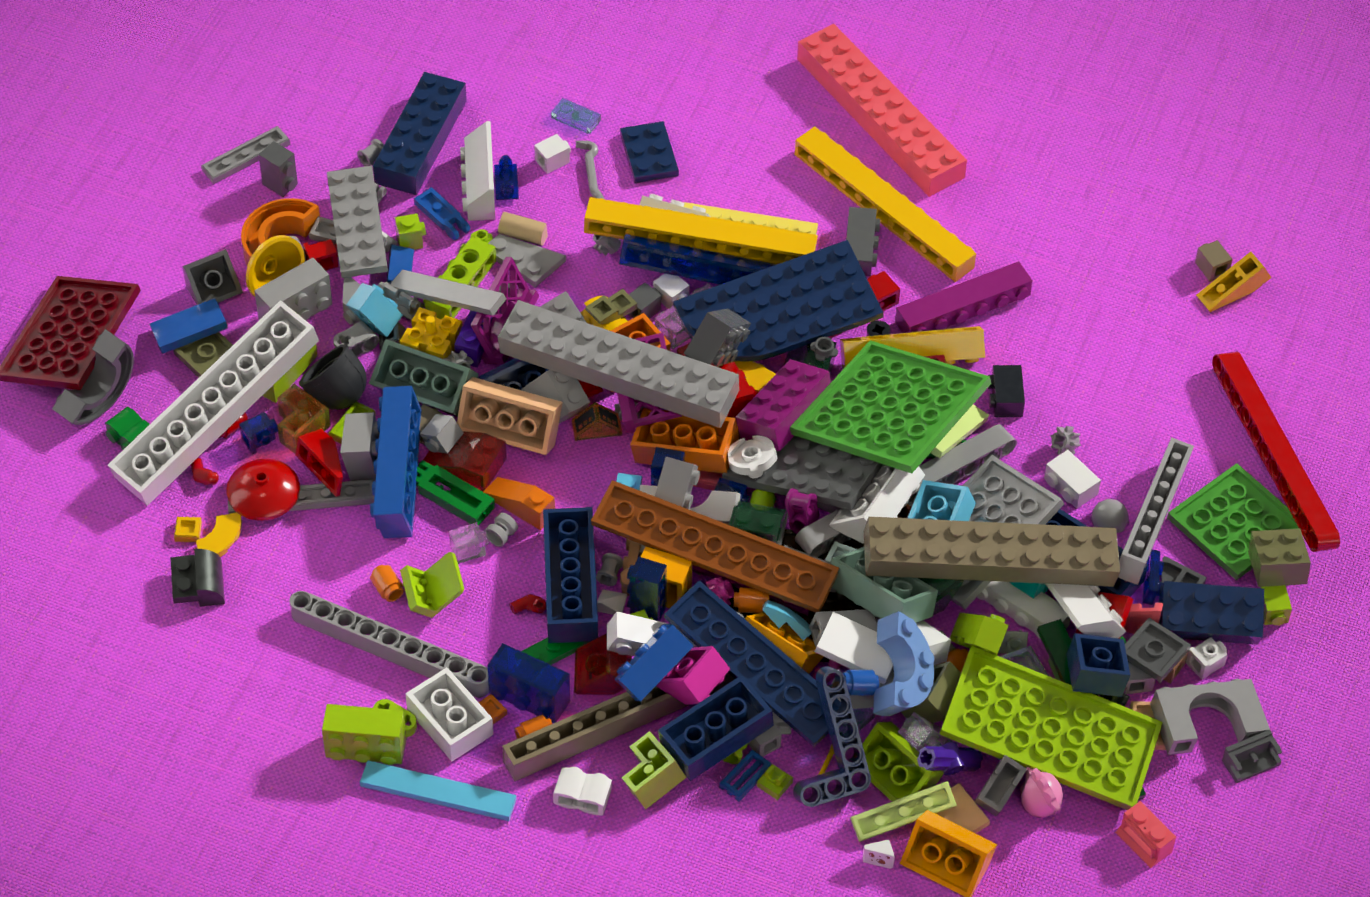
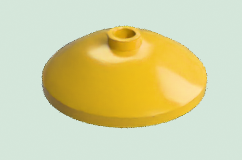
(272, 260)

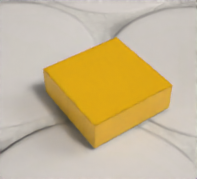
(187, 529)

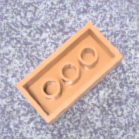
(510, 415)

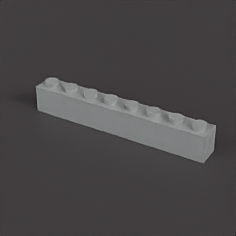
(1154, 510)

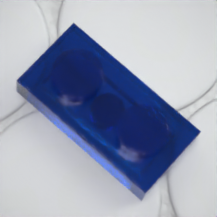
(1151, 583)

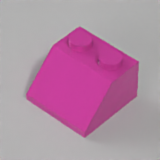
(695, 675)

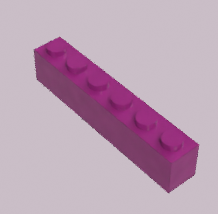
(965, 300)

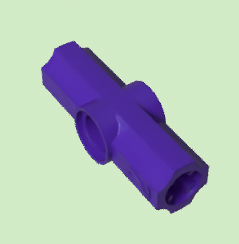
(949, 758)

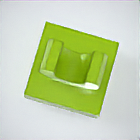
(774, 782)

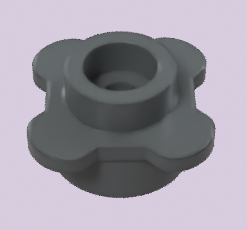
(823, 348)

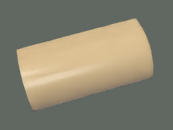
(523, 228)

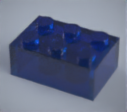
(528, 683)

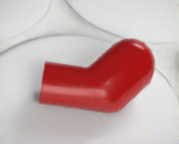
(203, 475)
(529, 602)

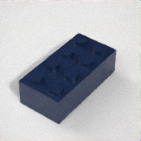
(1212, 611)
(716, 727)

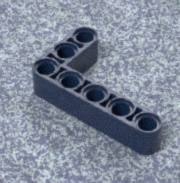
(840, 744)

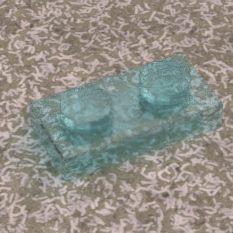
(576, 116)

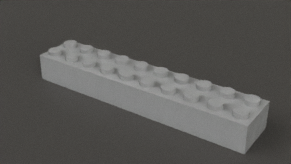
(619, 363)

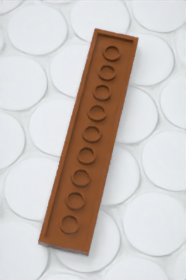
(715, 546)

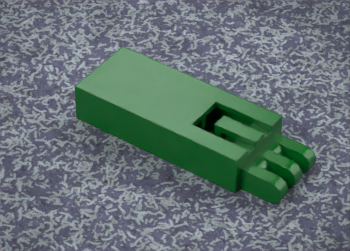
(462, 499)

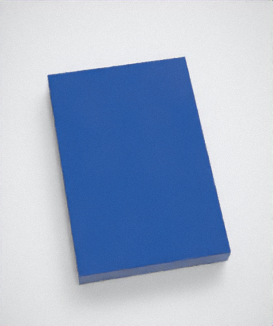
(188, 325)

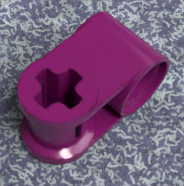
(801, 509)

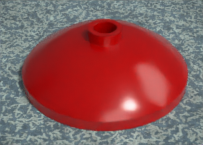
(263, 498)

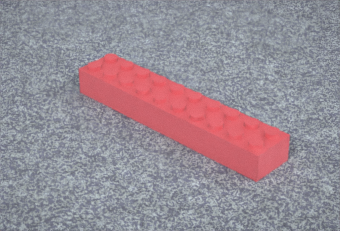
(882, 110)

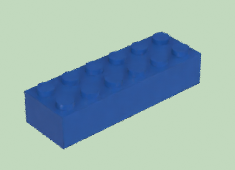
(396, 462)

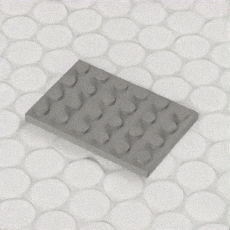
(1004, 497)

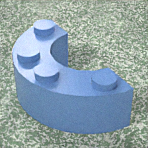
(911, 663)

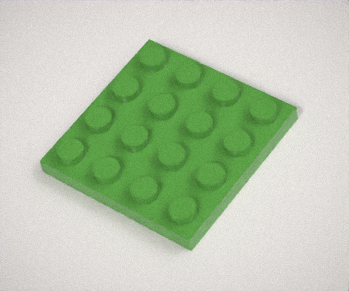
(1224, 515)

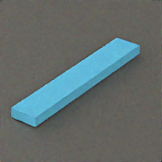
(438, 790)

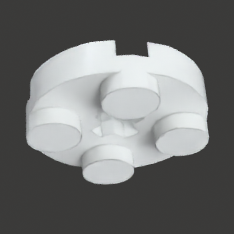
(761, 455)

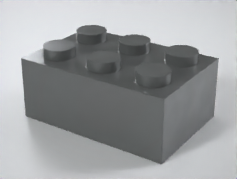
(718, 338)

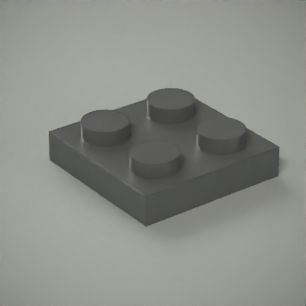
(1155, 649)

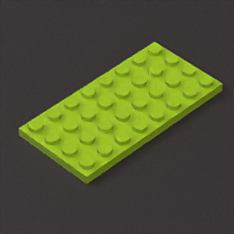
(1051, 728)

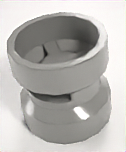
(501, 529)

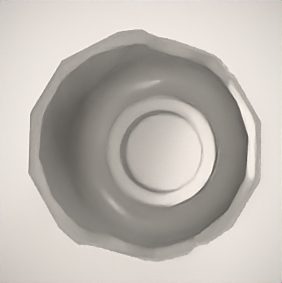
(1110, 514)

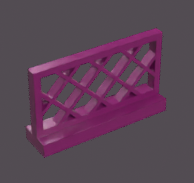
(491, 354)
(627, 404)

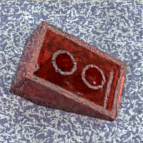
(473, 458)

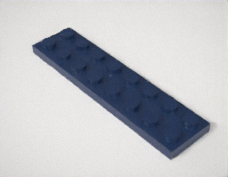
(748, 653)

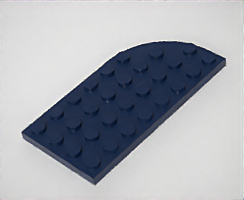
(790, 302)

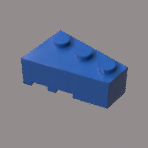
(653, 661)

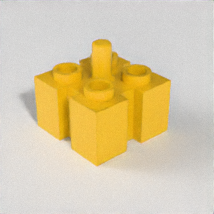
(432, 334)

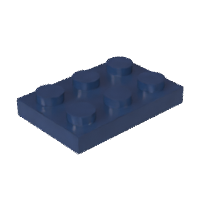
(649, 152)

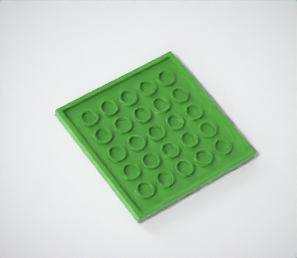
(890, 406)

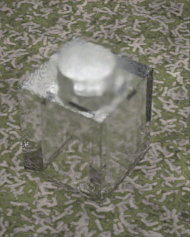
(468, 542)

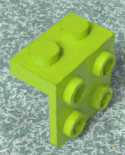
(435, 588)

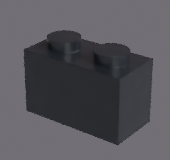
(1007, 391)

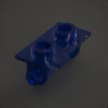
(506, 179)

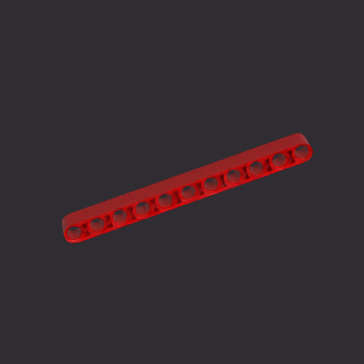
(1276, 452)

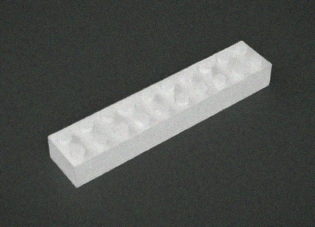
(213, 402)

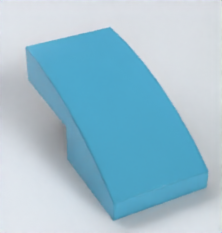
(780, 615)

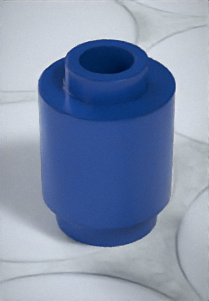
(861, 682)

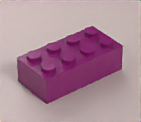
(782, 402)

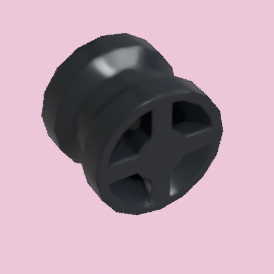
(878, 327)

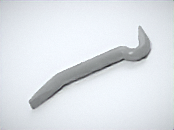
(590, 166)

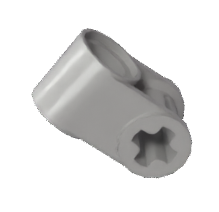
(358, 338)

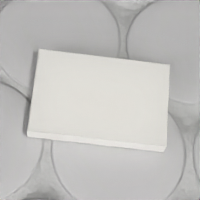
(854, 647)

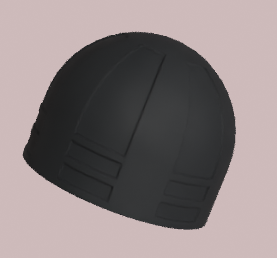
(336, 379)

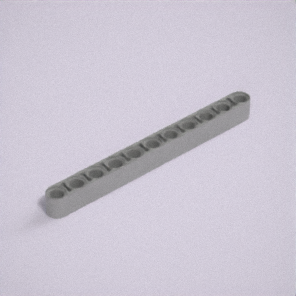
(952, 467)

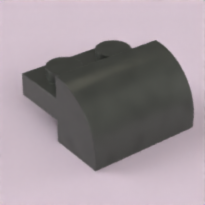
(198, 578)

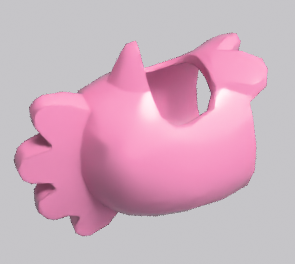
(1041, 793)

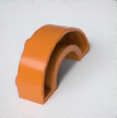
(276, 219)

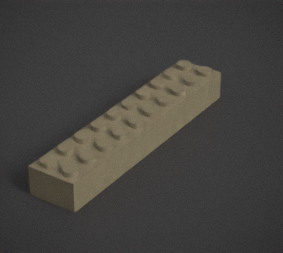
(991, 551)

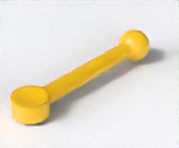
(827, 760)

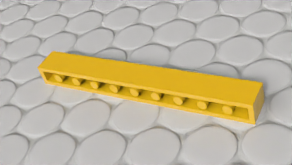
(893, 209)
(697, 231)

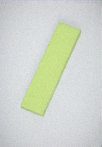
(963, 428)
(902, 811)

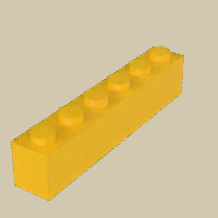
(952, 343)

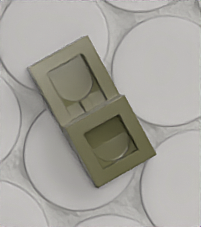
(610, 309)

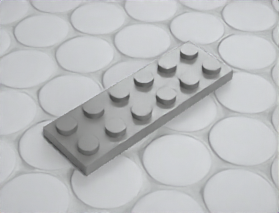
(357, 222)

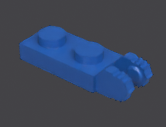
(441, 213)

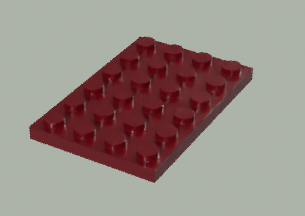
(64, 329)

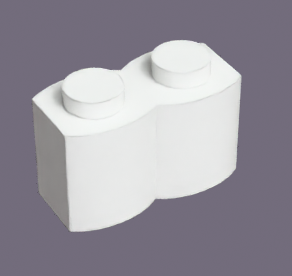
(582, 791)

